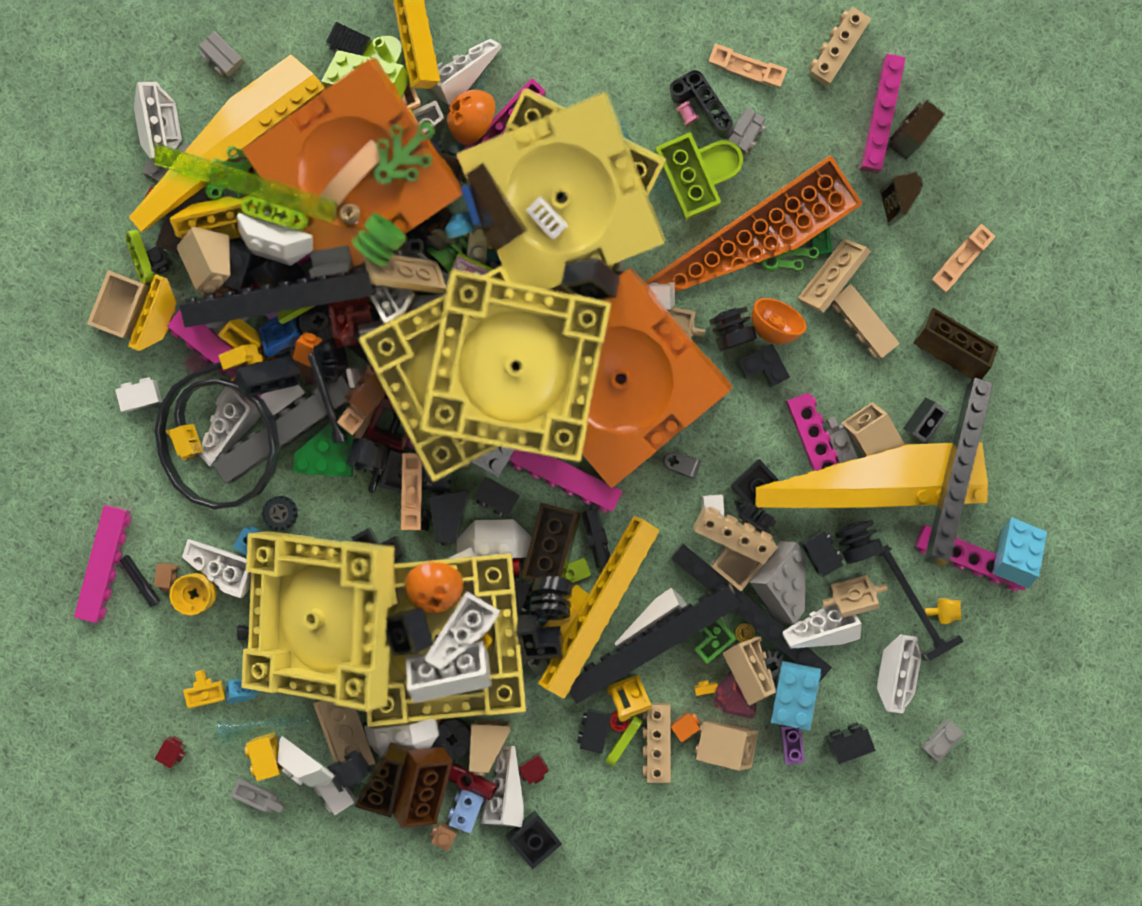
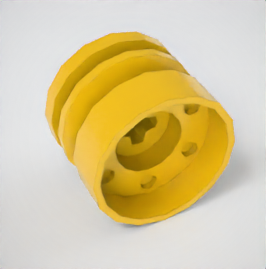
(183, 598)

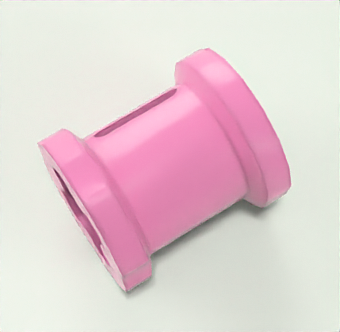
(687, 113)

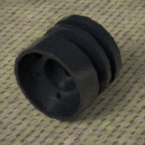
(309, 319)
(733, 328)
(859, 541)
(551, 598)

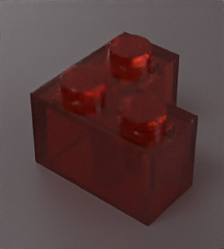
(347, 315)

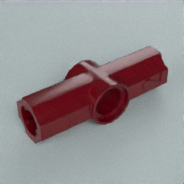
(479, 784)

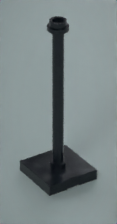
(939, 644)

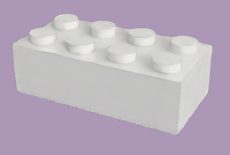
(464, 674)

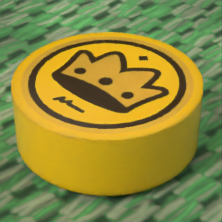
(744, 632)

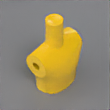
(947, 610)

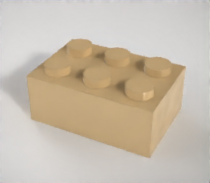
(118, 305)
(737, 567)

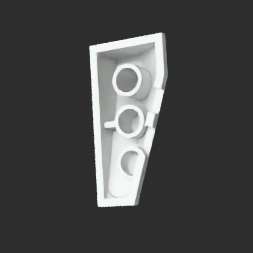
(464, 70)
(220, 566)
(656, 612)
(464, 627)
(507, 803)

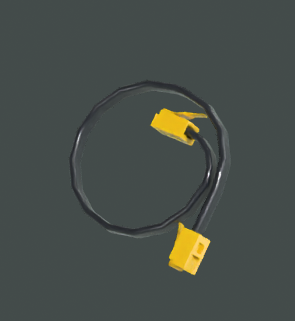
(186, 437)

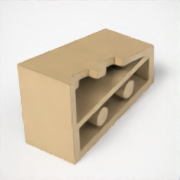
(750, 670)

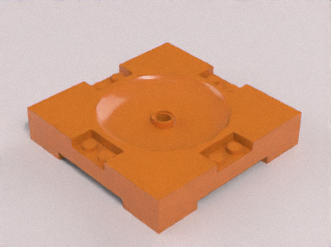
(329, 131)
(664, 385)

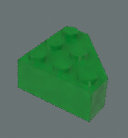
(323, 457)

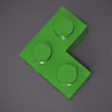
(718, 639)

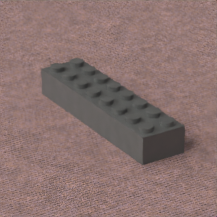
(290, 427)

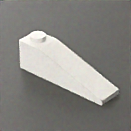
(229, 423)
(823, 629)

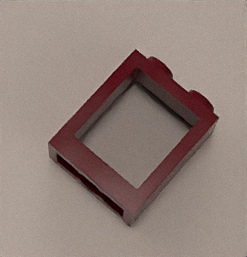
(382, 436)

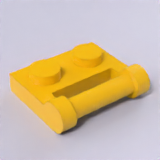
(635, 695)

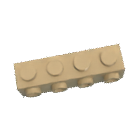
(839, 47)
(865, 322)
(734, 534)
(658, 744)

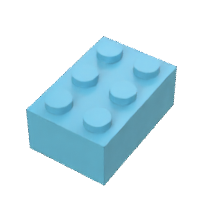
(1020, 552)
(796, 695)

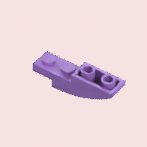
(792, 744)

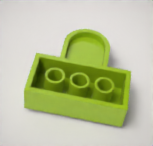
(385, 49)
(696, 171)

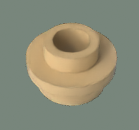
(346, 212)

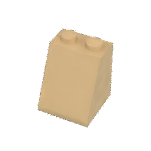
(205, 258)
(872, 430)
(486, 742)
(726, 745)

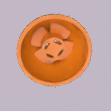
(470, 115)
(777, 321)
(434, 587)

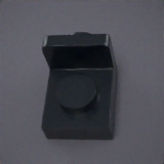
(158, 260)

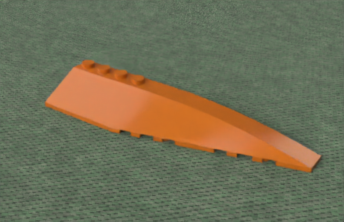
(768, 228)

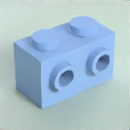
(466, 810)

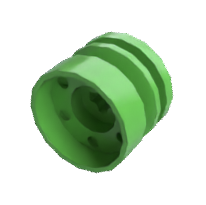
(378, 239)
(448, 256)

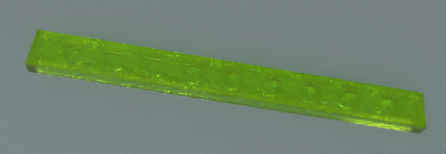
(245, 183)

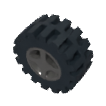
(273, 515)

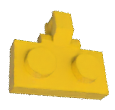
(204, 691)

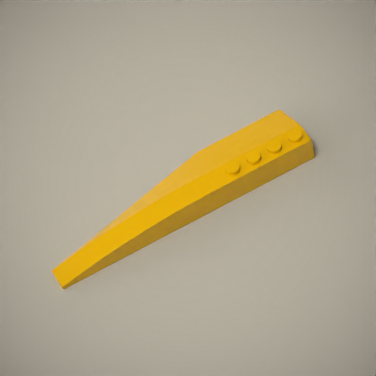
(237, 124)
(886, 479)

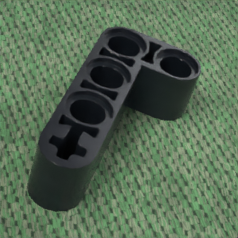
(706, 105)

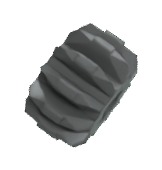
(777, 662)

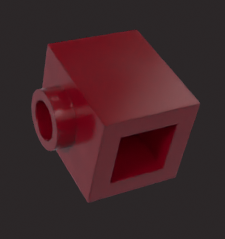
(171, 752)
(533, 769)

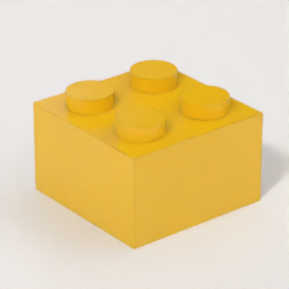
(264, 756)

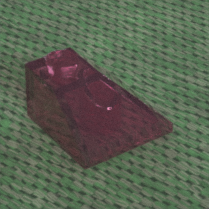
(731, 699)

